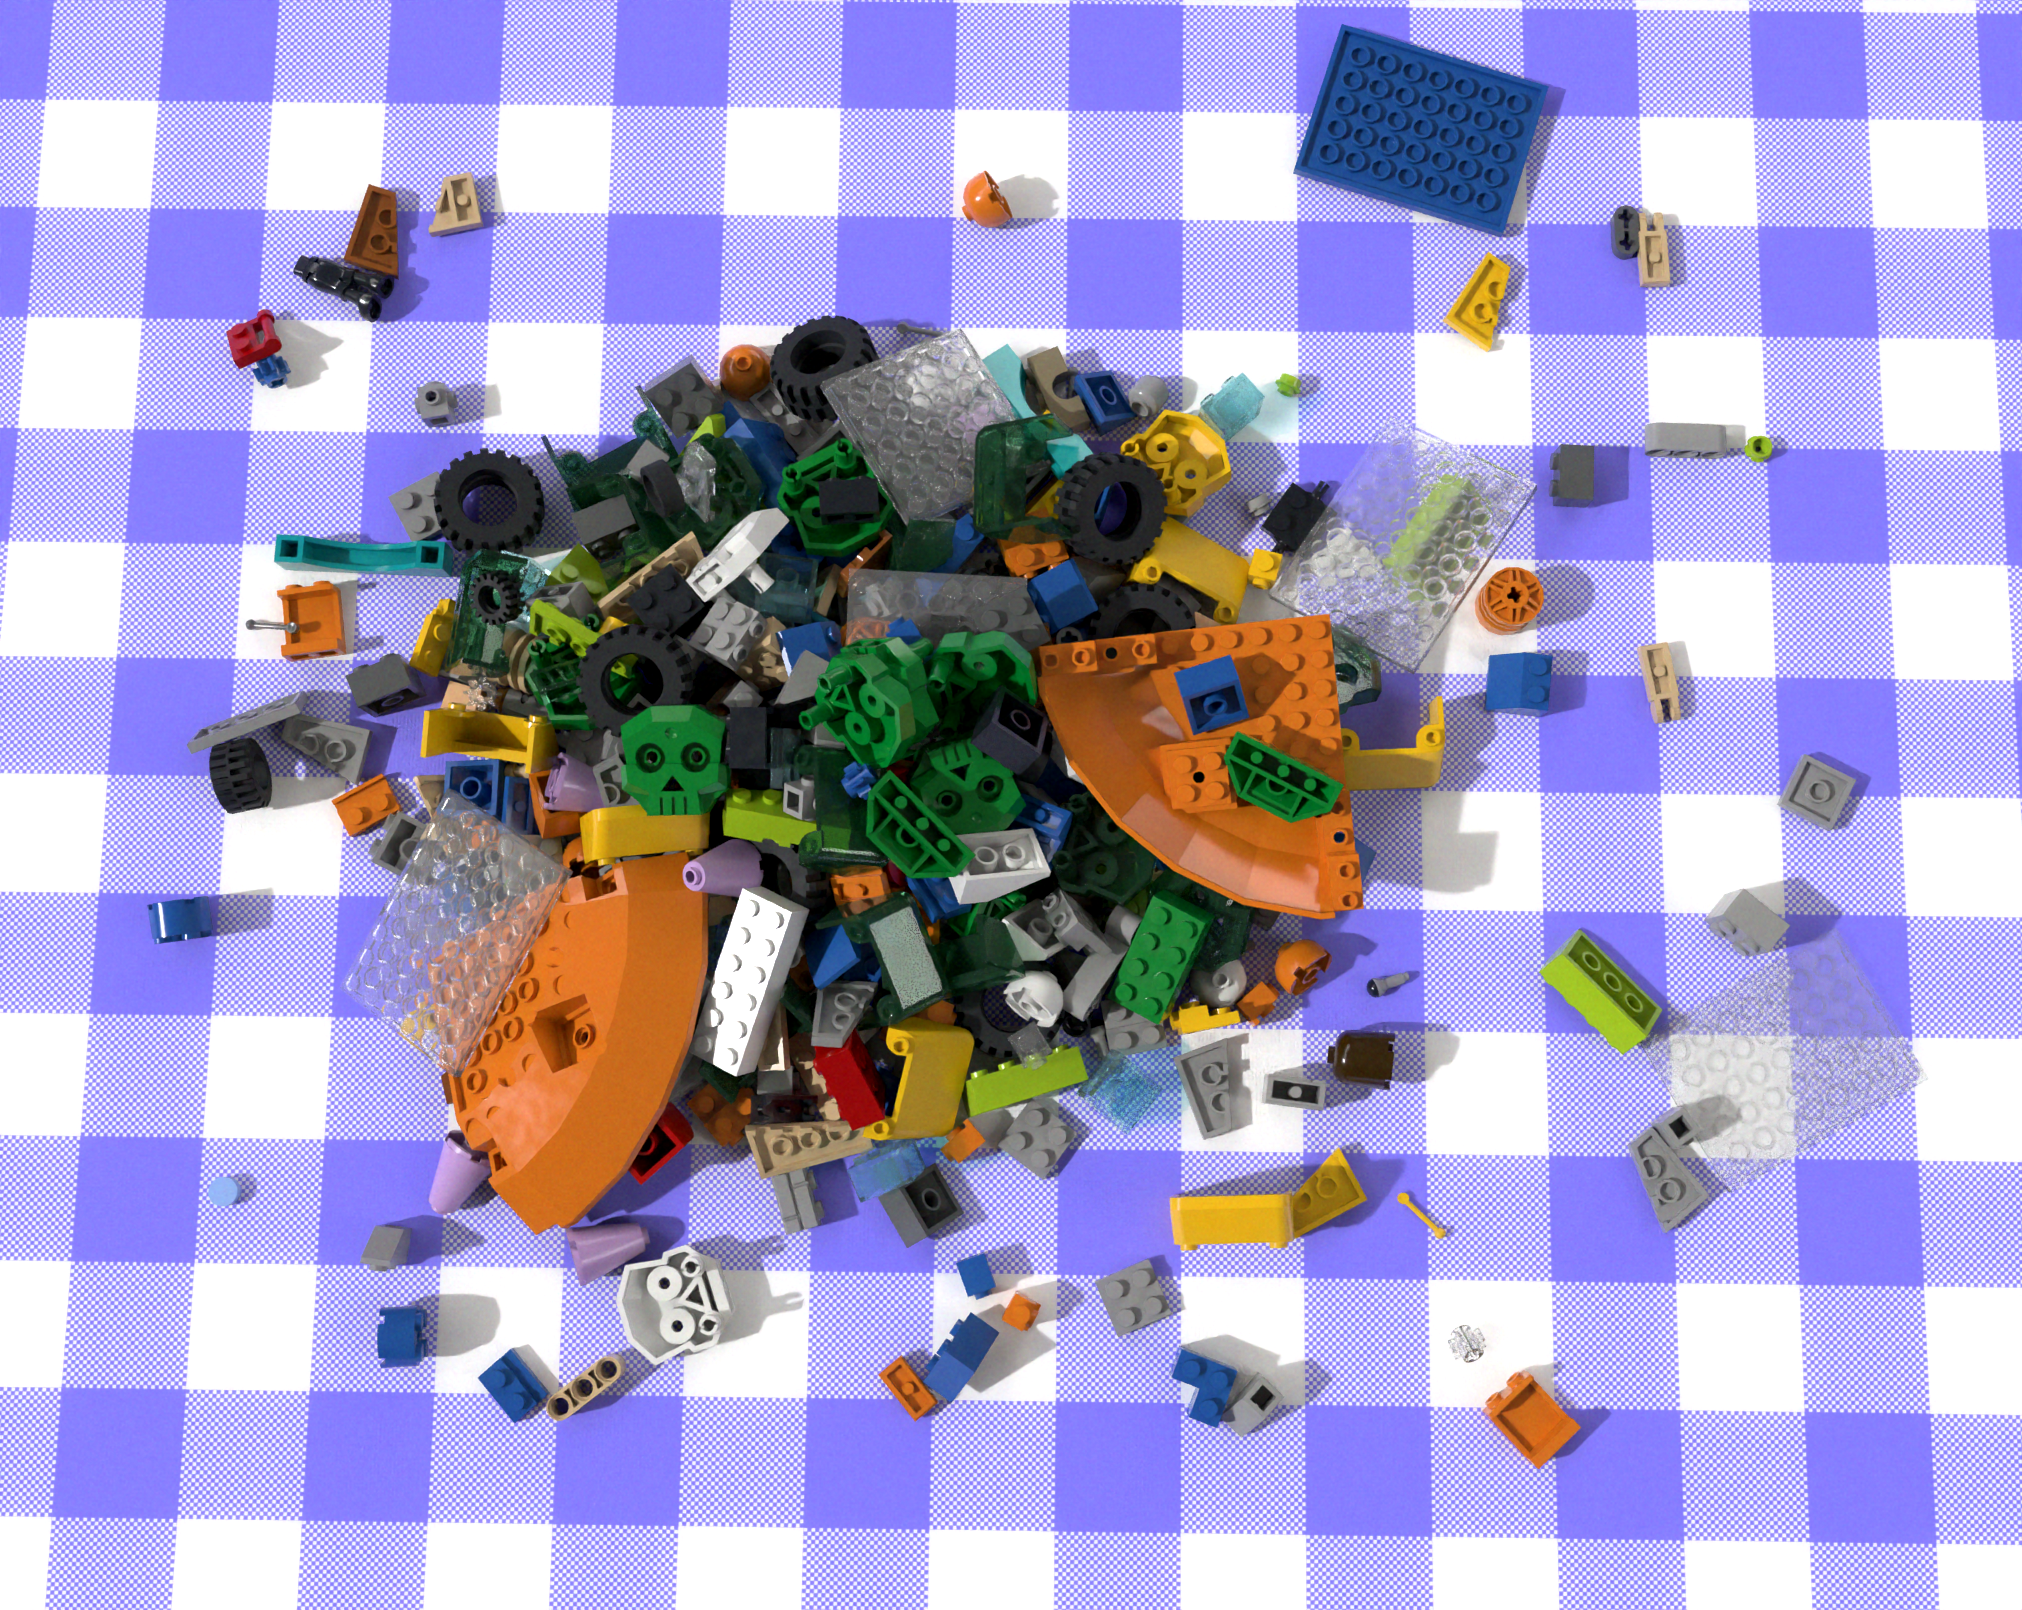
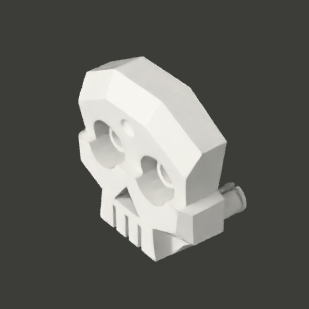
(738, 556)
(651, 1310)

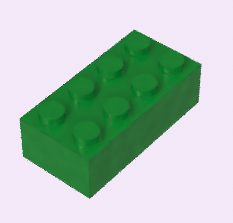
(1161, 956)

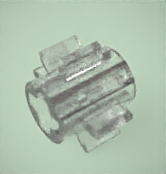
(478, 699)
(1467, 1343)

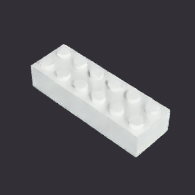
(748, 980)

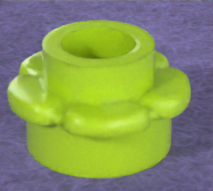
(1288, 385)
(1765, 448)

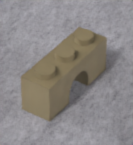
(1046, 372)

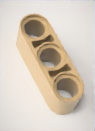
(573, 1394)

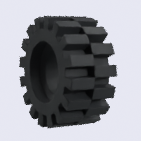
(485, 602)

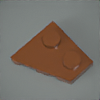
(866, 560)

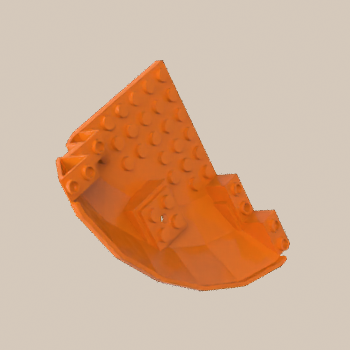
(1138, 756)
(569, 1112)

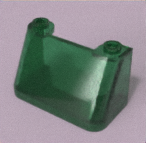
(841, 821)

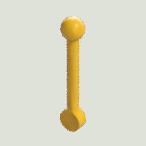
(1403, 1198)

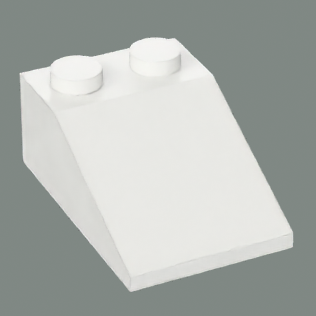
(1001, 865)

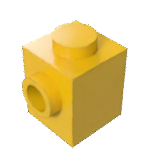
(1264, 569)

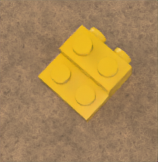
(1196, 1018)

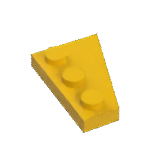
(1478, 303)
(1326, 1194)

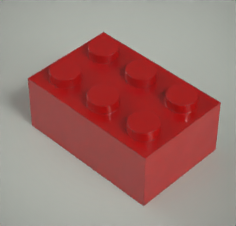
(852, 1081)

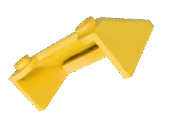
(1196, 563)
(929, 1082)

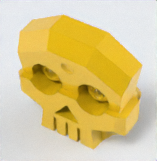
(1190, 450)

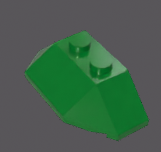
(1279, 780)
(912, 832)

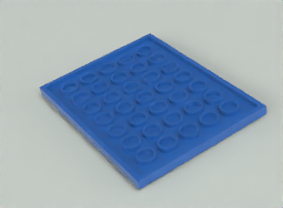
(1421, 130)

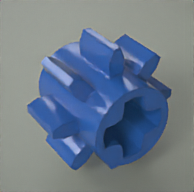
(272, 371)
(859, 779)

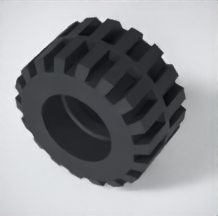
(240, 775)

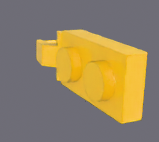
(434, 639)

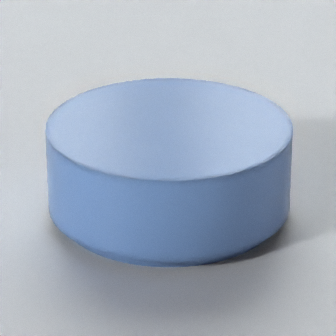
(224, 1191)

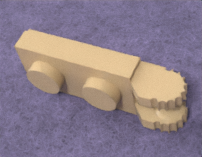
(1653, 253)
(1659, 680)

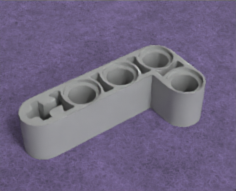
(1098, 972)

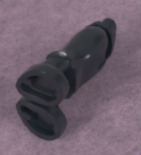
(344, 283)

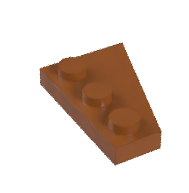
(376, 233)

